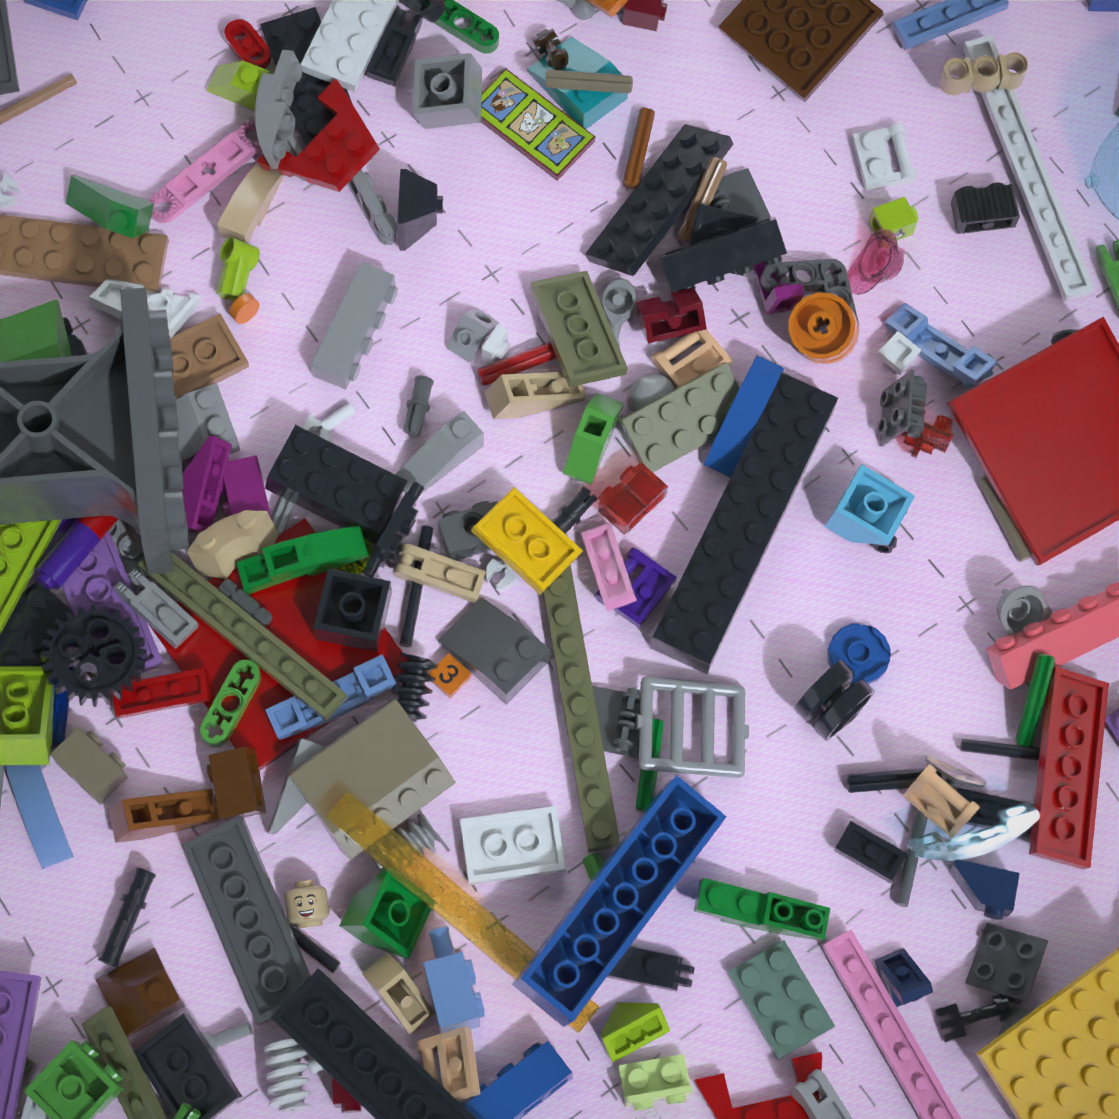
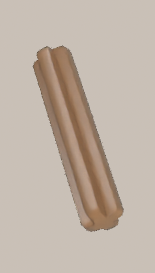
(703, 194)

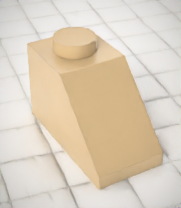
(398, 993)

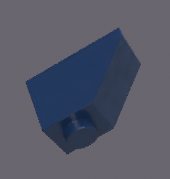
(986, 887)

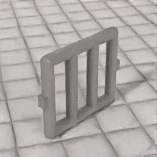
(676, 764)

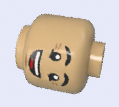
(306, 904)

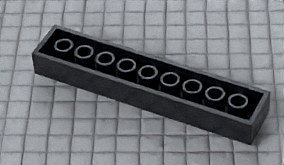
(743, 524)

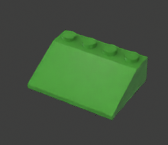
(34, 334)

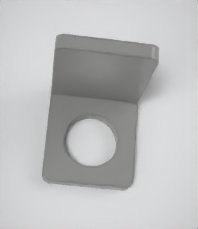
(471, 333)

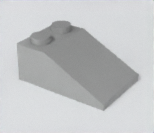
(200, 416)

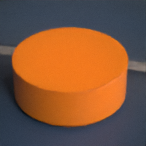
(244, 308)

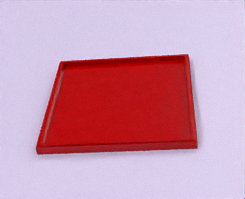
(1051, 439)
(293, 614)

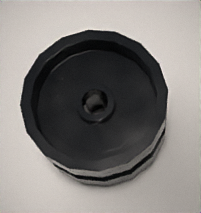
(830, 696)

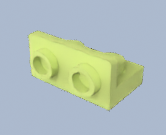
(655, 1080)

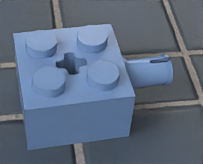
(451, 984)

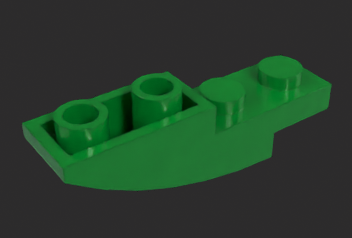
(302, 556)
(762, 911)

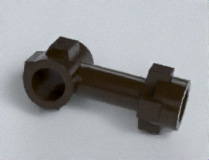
(547, 43)

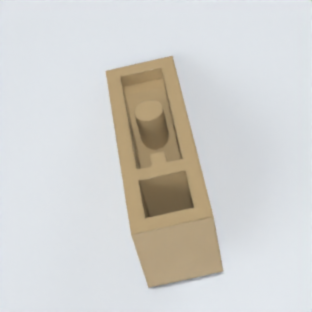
(530, 393)

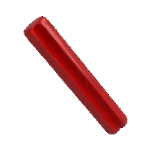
(516, 363)

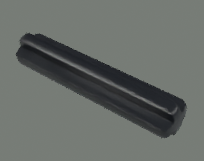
(883, 780)

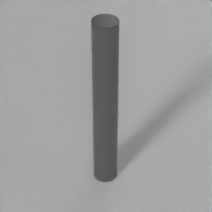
(910, 863)

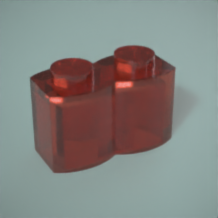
(632, 497)

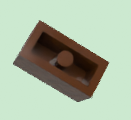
(236, 783)

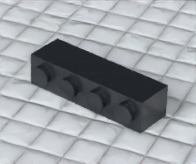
(724, 254)

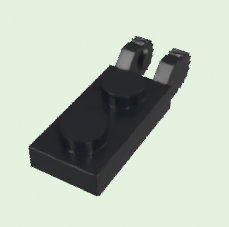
(394, 49)

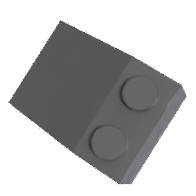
(496, 649)

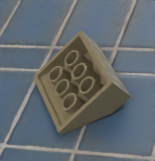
(379, 763)

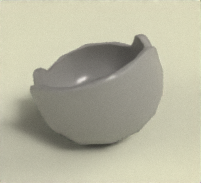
(647, 389)

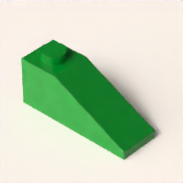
(110, 207)

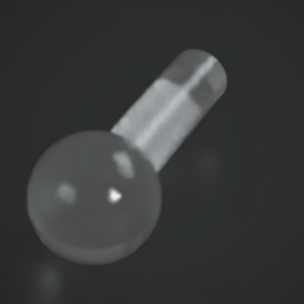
(663, 1111)

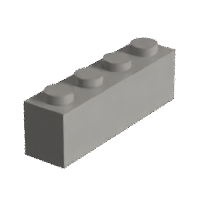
(354, 325)

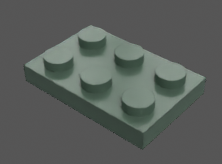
(780, 1000)

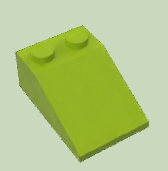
(25, 716)

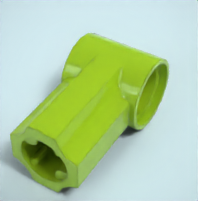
(238, 261)

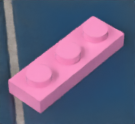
(608, 567)

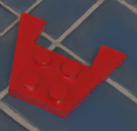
(336, 151)
(717, 1097)

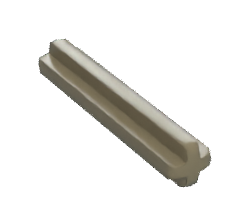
(588, 81)

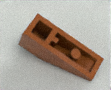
(161, 814)

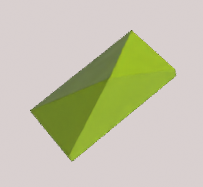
(632, 1027)

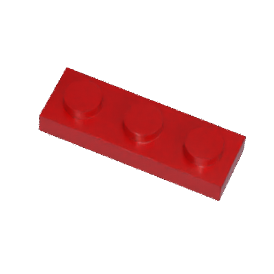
(164, 693)

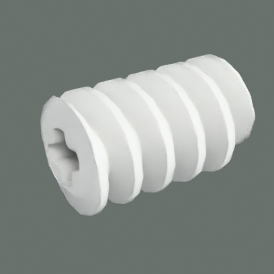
(286, 1076)

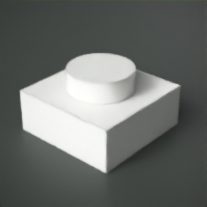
(496, 345)
(898, 353)

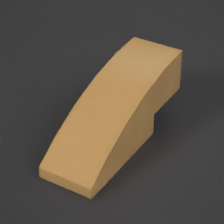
(249, 204)

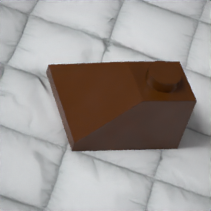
(140, 992)

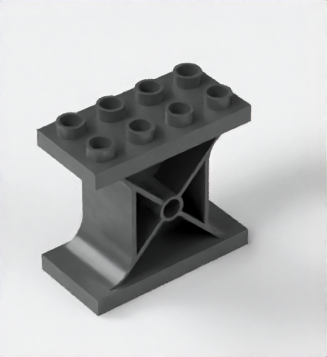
(98, 435)

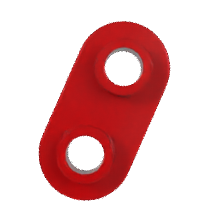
(250, 46)

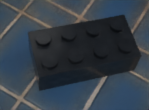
(335, 483)

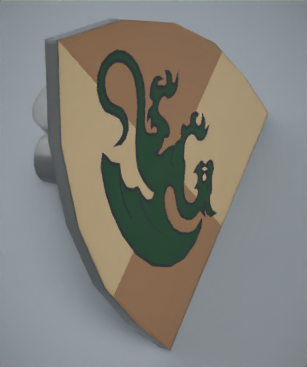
(955, 775)

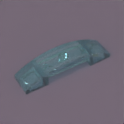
(1013, 824)

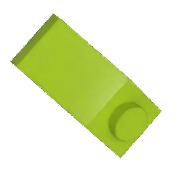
(237, 82)

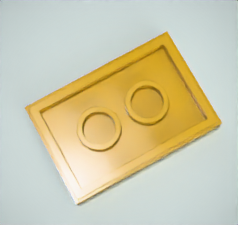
(527, 540)

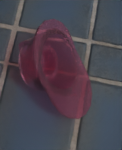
(876, 263)

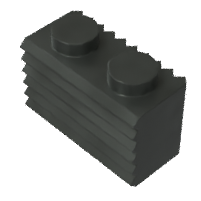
(984, 208)

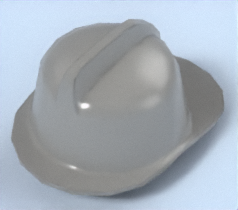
(1021, 607)

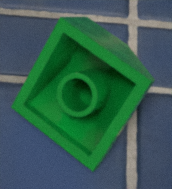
(386, 916)

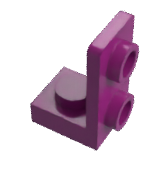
(782, 297)

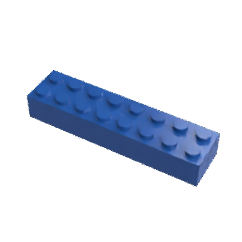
(619, 901)

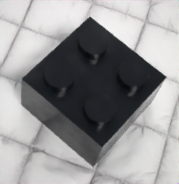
(352, 610)

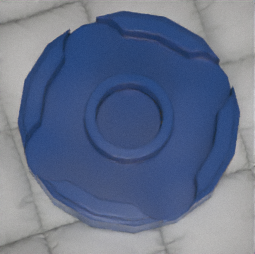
(862, 649)

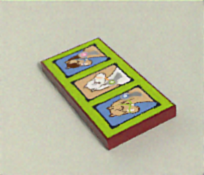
(533, 125)

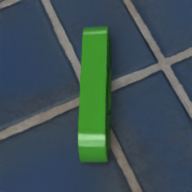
(212, 720)

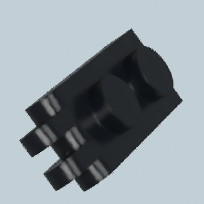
(652, 969)

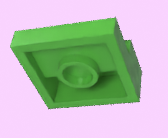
(75, 1084)

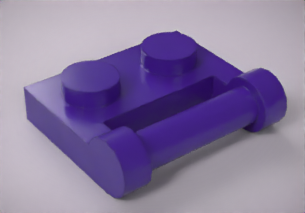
(648, 587)

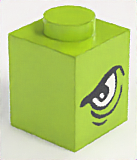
(895, 216)

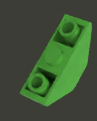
(592, 438)

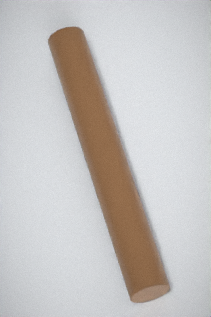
(37, 98)

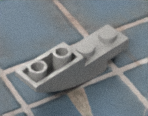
(272, 111)

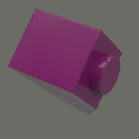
(204, 483)

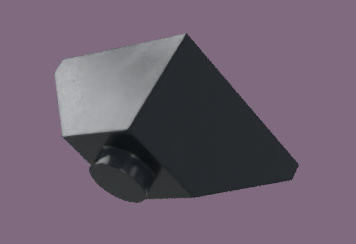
(416, 208)

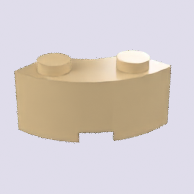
(231, 541)

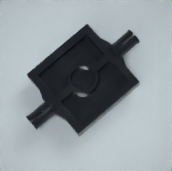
(391, 538)

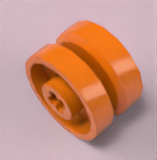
(815, 312)

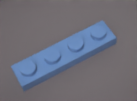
(943, 19)

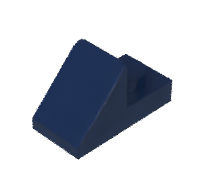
(903, 977)

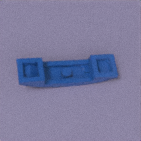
(743, 416)

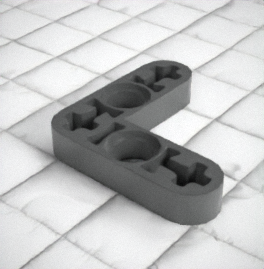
(818, 278)

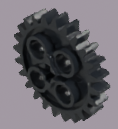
(78, 633)

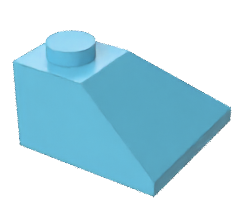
(869, 509)

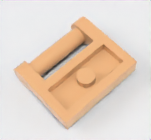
(694, 364)
(940, 802)
(455, 1059)

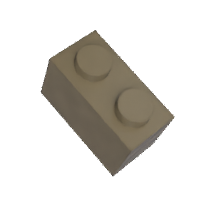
(89, 765)

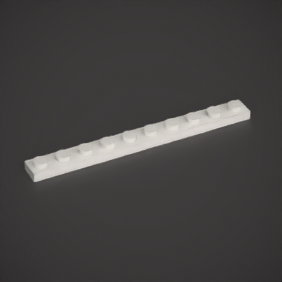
(1034, 182)

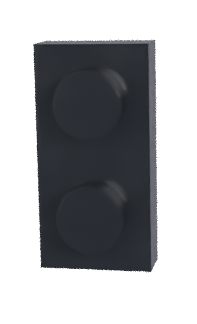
(870, 852)

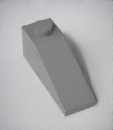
(443, 452)
(290, 798)

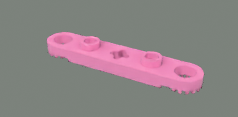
(193, 184)

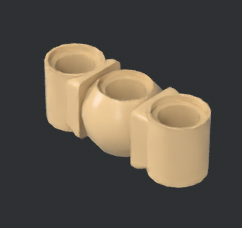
(996, 69)

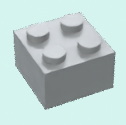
(447, 91)

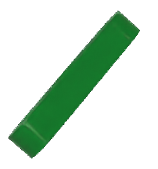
(469, 34)

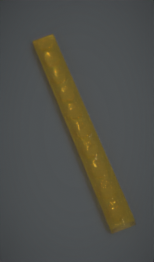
(437, 891)

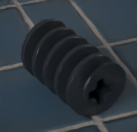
(414, 685)

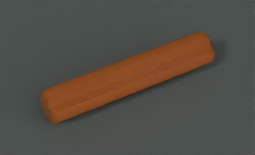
(638, 147)

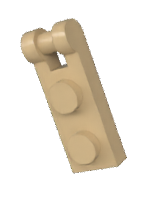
(439, 573)

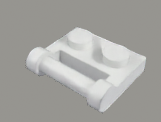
(875, 161)

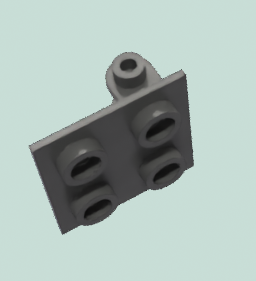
(740, 194)
(902, 408)
(617, 720)
(1007, 962)

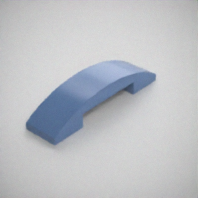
(939, 348)
(360, 686)
(39, 814)

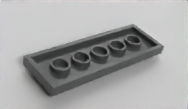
(248, 916)

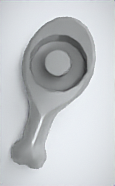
(618, 304)

